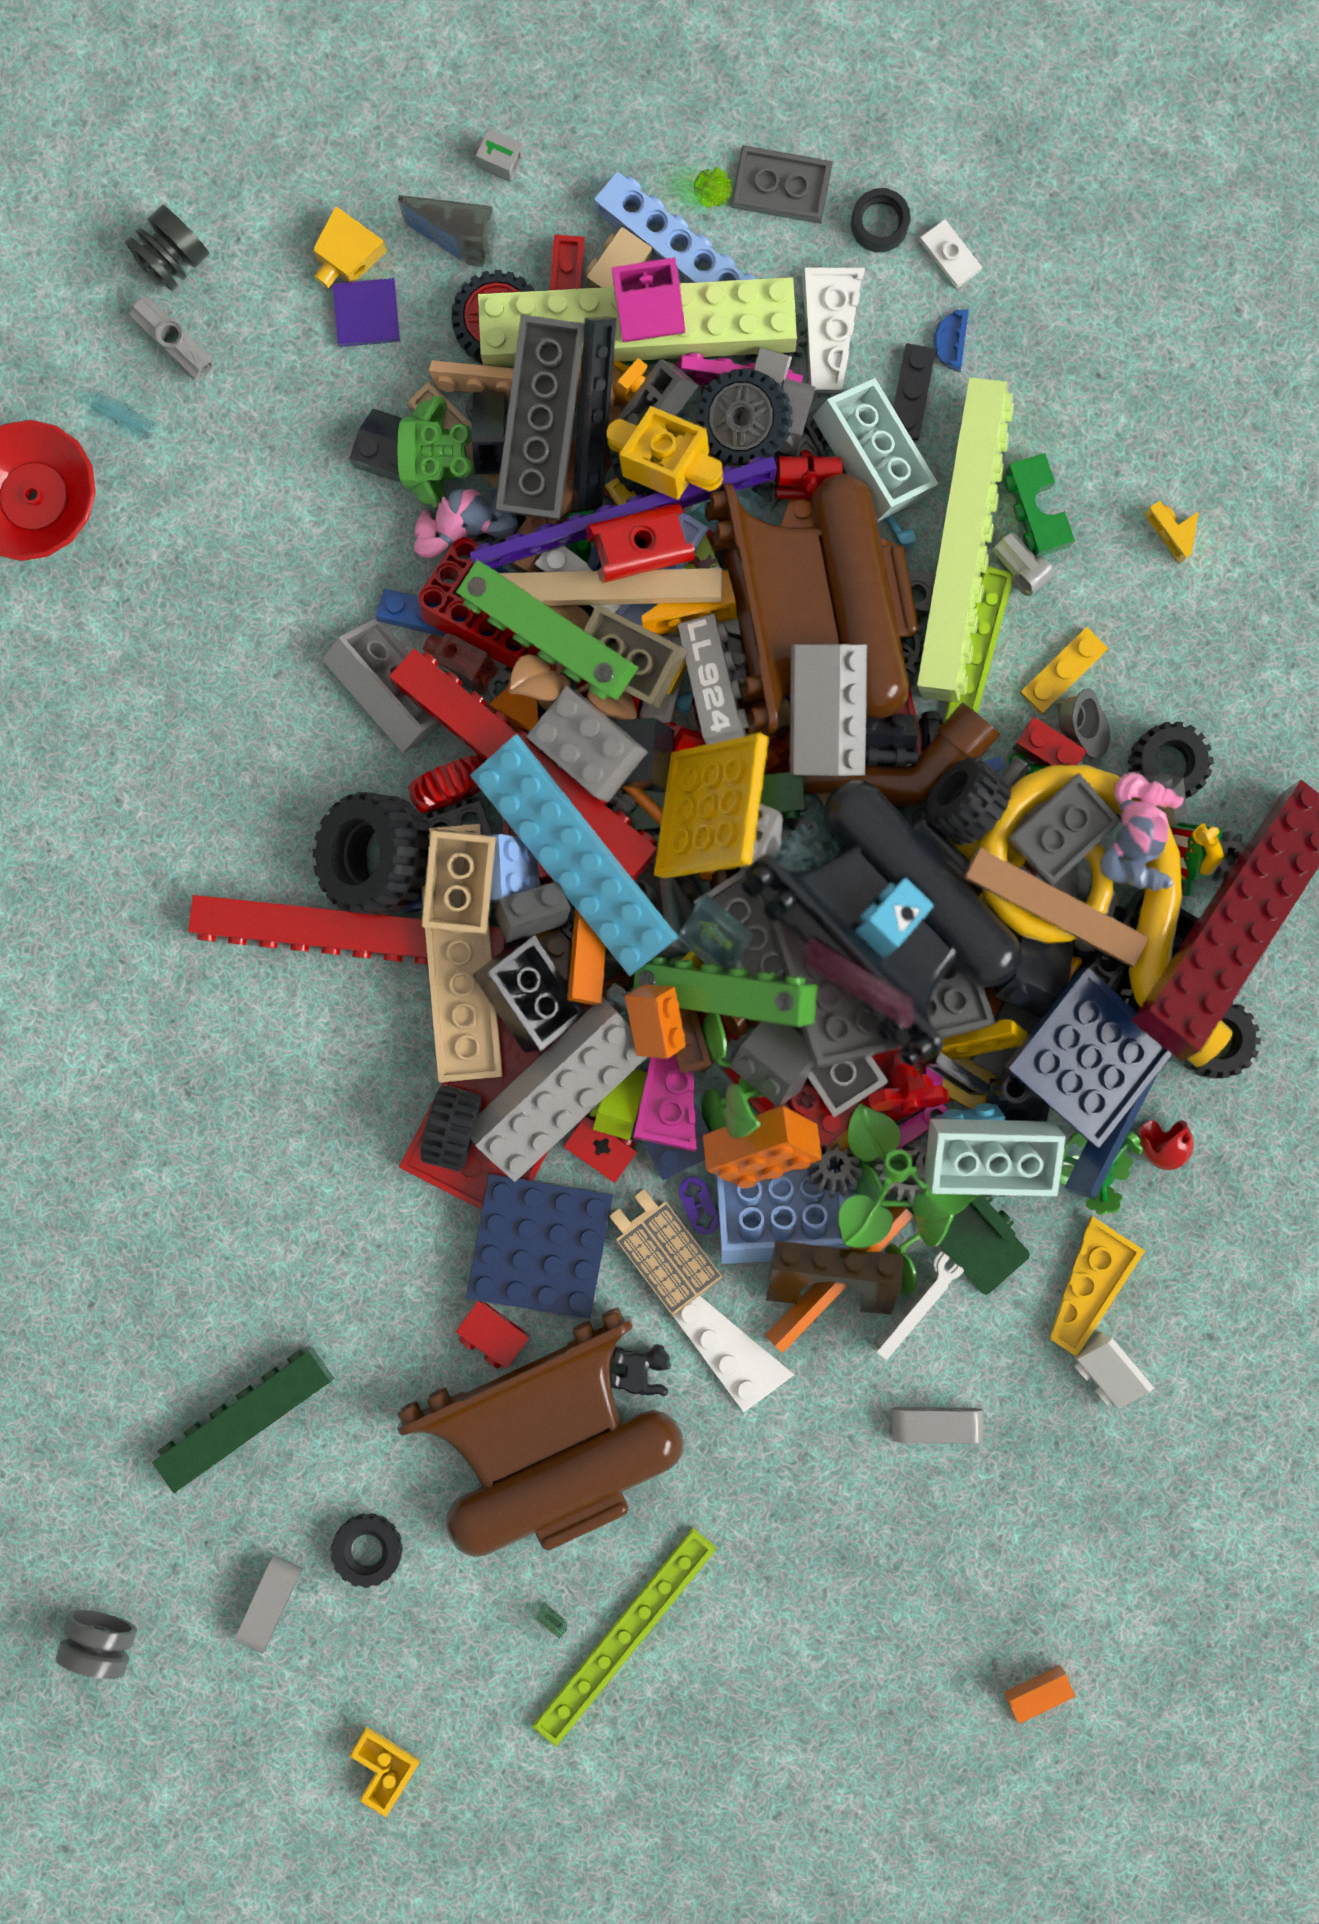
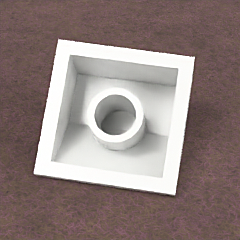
(1111, 1371)

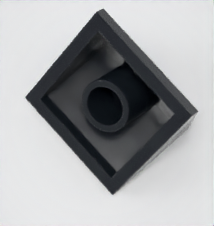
(659, 741)

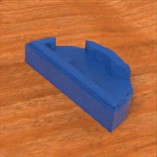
(950, 339)

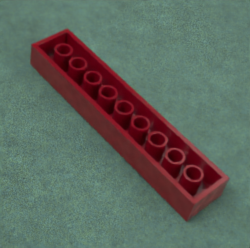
(1235, 926)

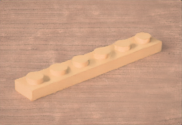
(477, 378)

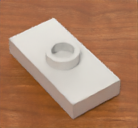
(950, 254)

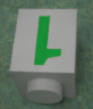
(499, 154)

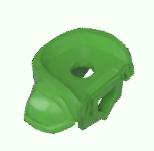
(430, 452)

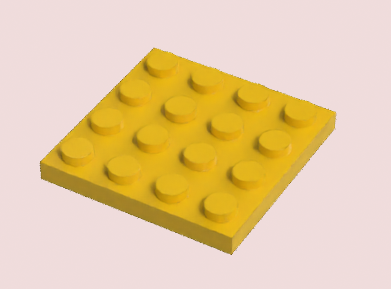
(711, 807)

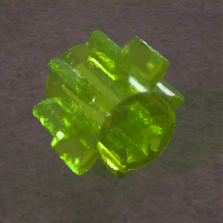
(712, 187)

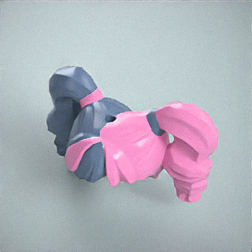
(458, 517)
(1142, 833)

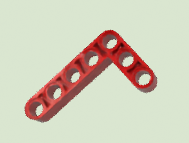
(452, 607)

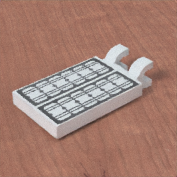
(917, 1306)

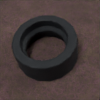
(889, 198)

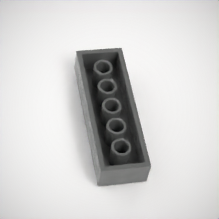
(540, 417)

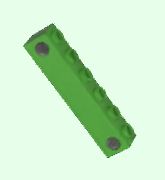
(547, 630)
(734, 991)

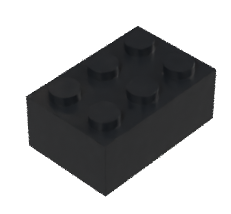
(528, 994)

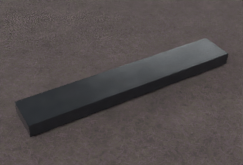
(593, 412)

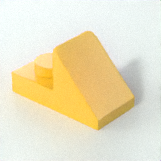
(1176, 537)

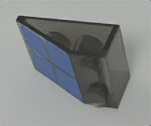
(457, 227)

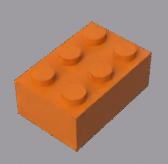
(777, 1146)

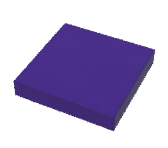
(366, 312)

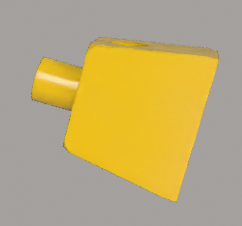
(345, 249)

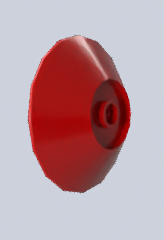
(55, 466)

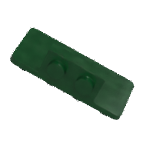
(983, 1244)

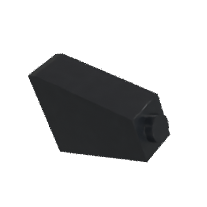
(488, 431)

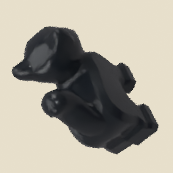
(636, 1370)

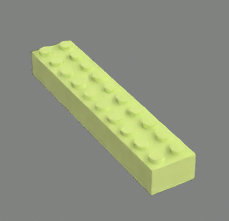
(718, 319)
(964, 540)

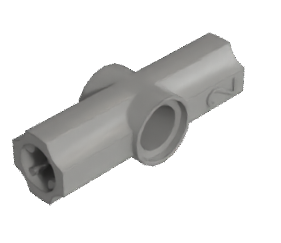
(184, 349)

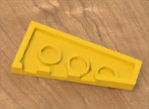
(1095, 1280)

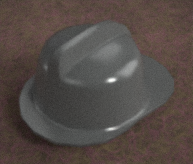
(1085, 721)

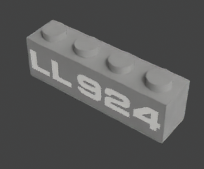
(712, 679)

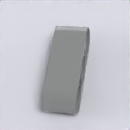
(937, 1425)
(268, 1604)

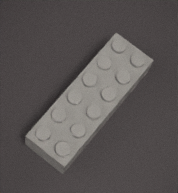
(557, 1090)

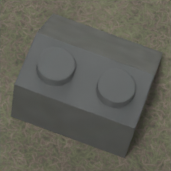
(774, 1061)

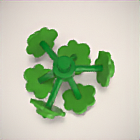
(1106, 1200)

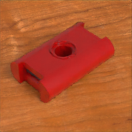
(658, 528)

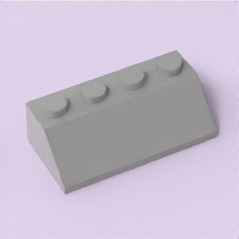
(363, 665)
(828, 709)

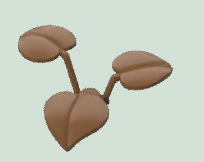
(533, 677)

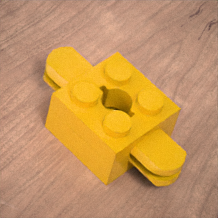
(674, 441)

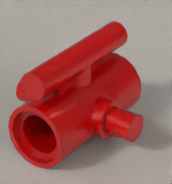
(803, 474)

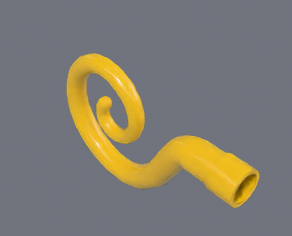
(1158, 910)

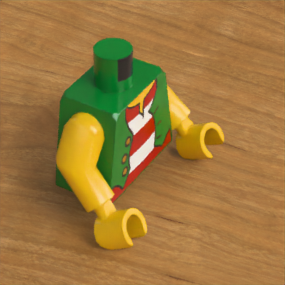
(1199, 852)

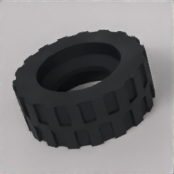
(366, 1575)

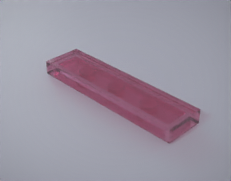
(860, 983)

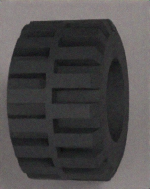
(1182, 739)
(967, 801)
(1242, 1048)
(449, 1128)

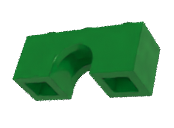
(1043, 531)

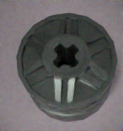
(166, 247)

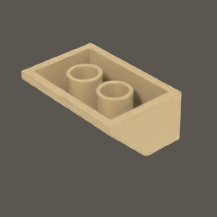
(458, 881)

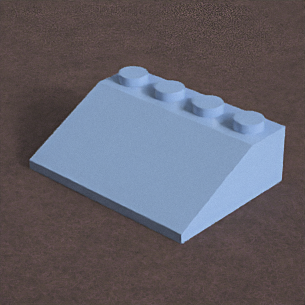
(773, 1211)

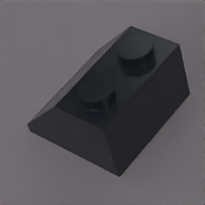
(377, 445)

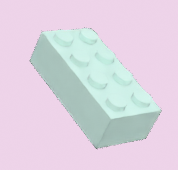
(875, 447)
(994, 1157)

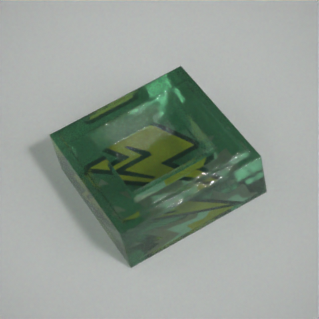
(551, 1620)

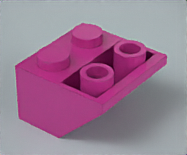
(648, 299)

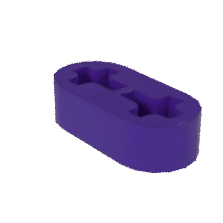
(691, 1208)

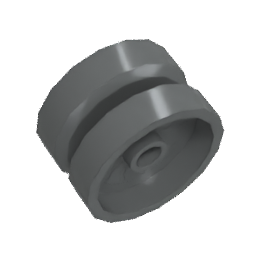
(96, 1644)

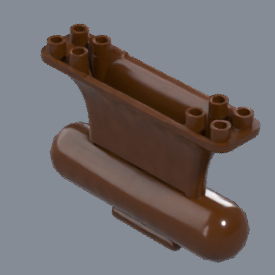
(815, 589)
(547, 1445)

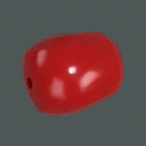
(1166, 1149)

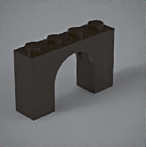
(801, 1264)

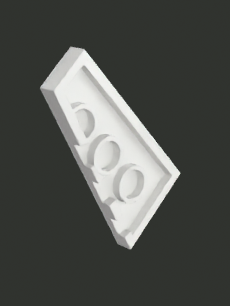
(829, 318)
(734, 1357)

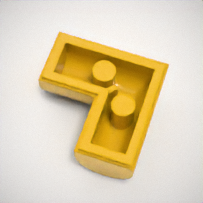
(391, 1766)

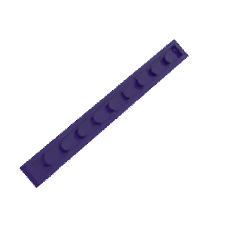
(574, 529)

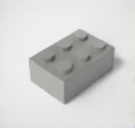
(587, 744)

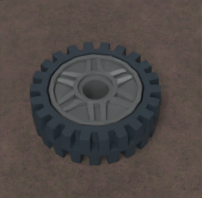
(767, 410)

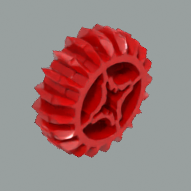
(445, 785)

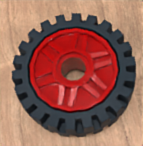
(466, 307)

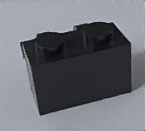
(891, 740)

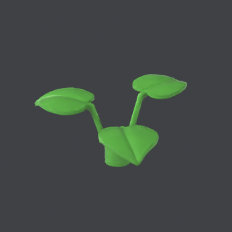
(737, 1113)
(875, 1135)
(931, 1220)

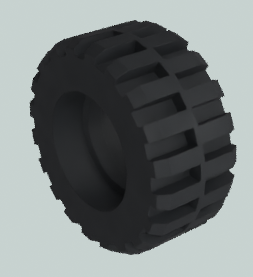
(343, 849)

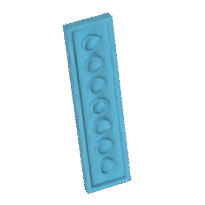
(573, 855)

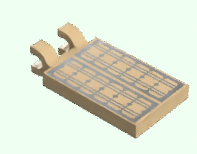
(665, 1253)

